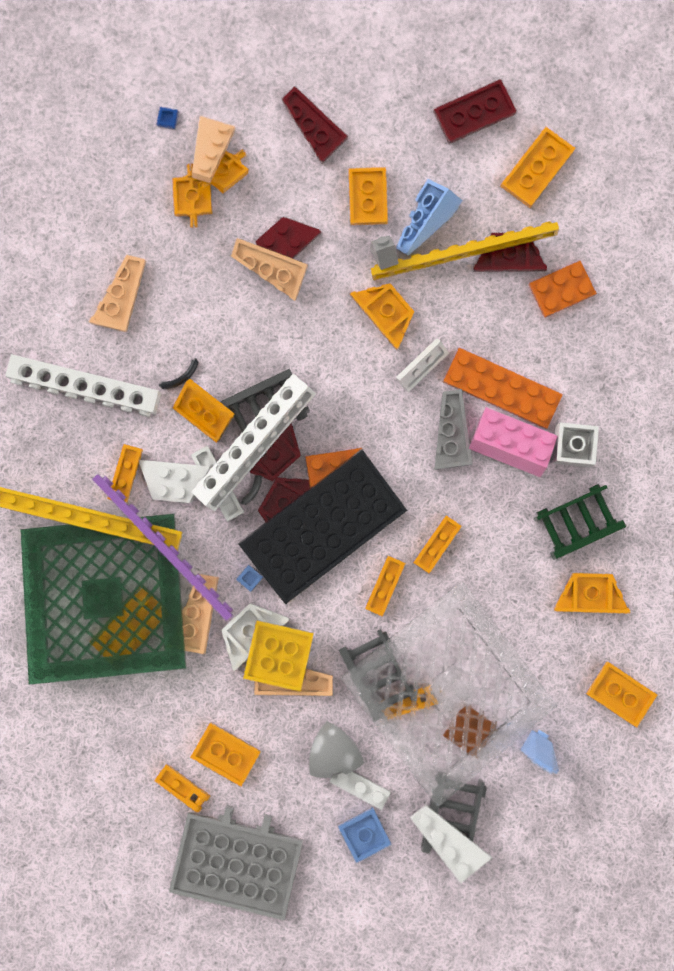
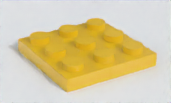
(278, 655)

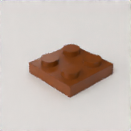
(473, 724)

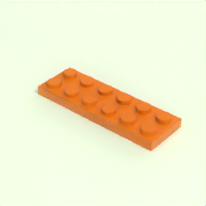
(502, 388)

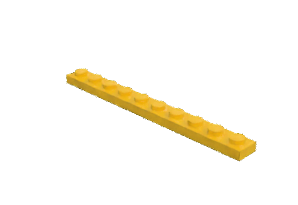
(471, 248)
(82, 517)

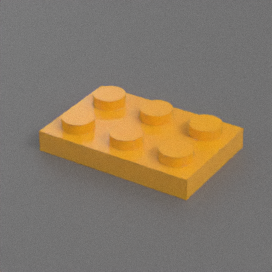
(368, 196)
(203, 410)
(621, 694)
(225, 754)

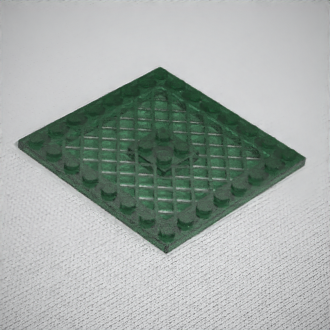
(100, 600)

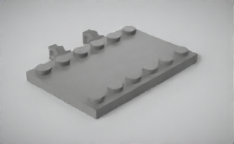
(236, 864)

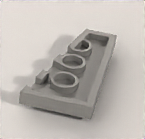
(452, 433)

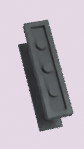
(249, 395)
(349, 655)
(479, 791)

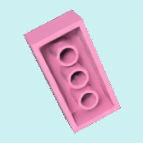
(513, 442)

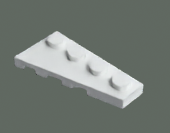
(453, 847)

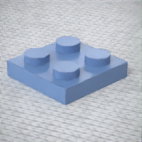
(364, 835)

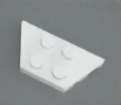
(172, 480)
(240, 631)

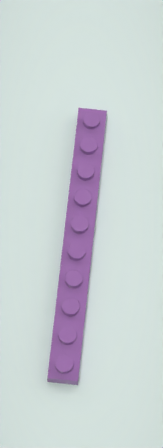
(169, 552)

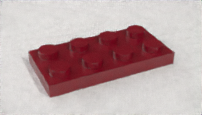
(474, 111)

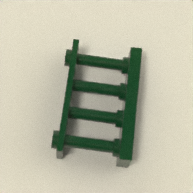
(594, 532)

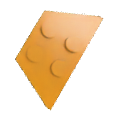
(386, 310)
(591, 594)

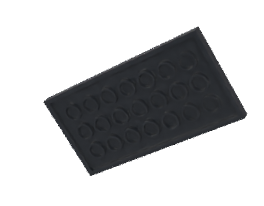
(322, 526)

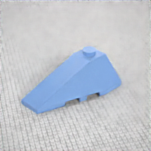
(434, 209)
(541, 751)

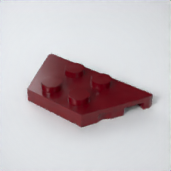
(288, 237)
(511, 259)
(278, 456)
(282, 494)

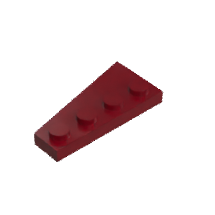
(315, 126)

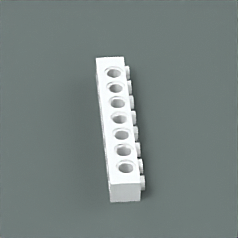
(19, 365)
(252, 452)

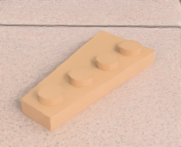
(211, 145)
(273, 267)
(119, 301)
(197, 618)
(314, 684)

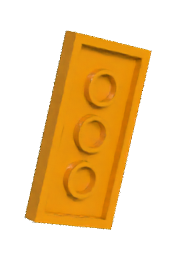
(537, 167)
(133, 624)

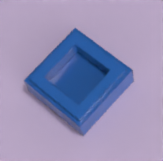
(167, 118)

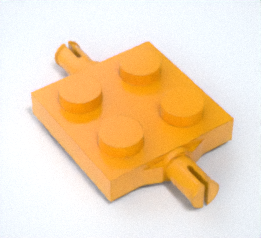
(228, 172)
(190, 199)

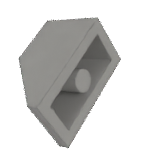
(384, 252)

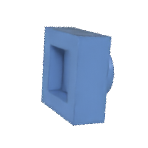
(249, 578)

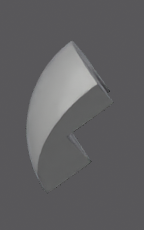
(333, 753)

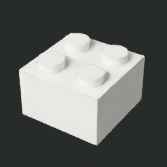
(575, 444)

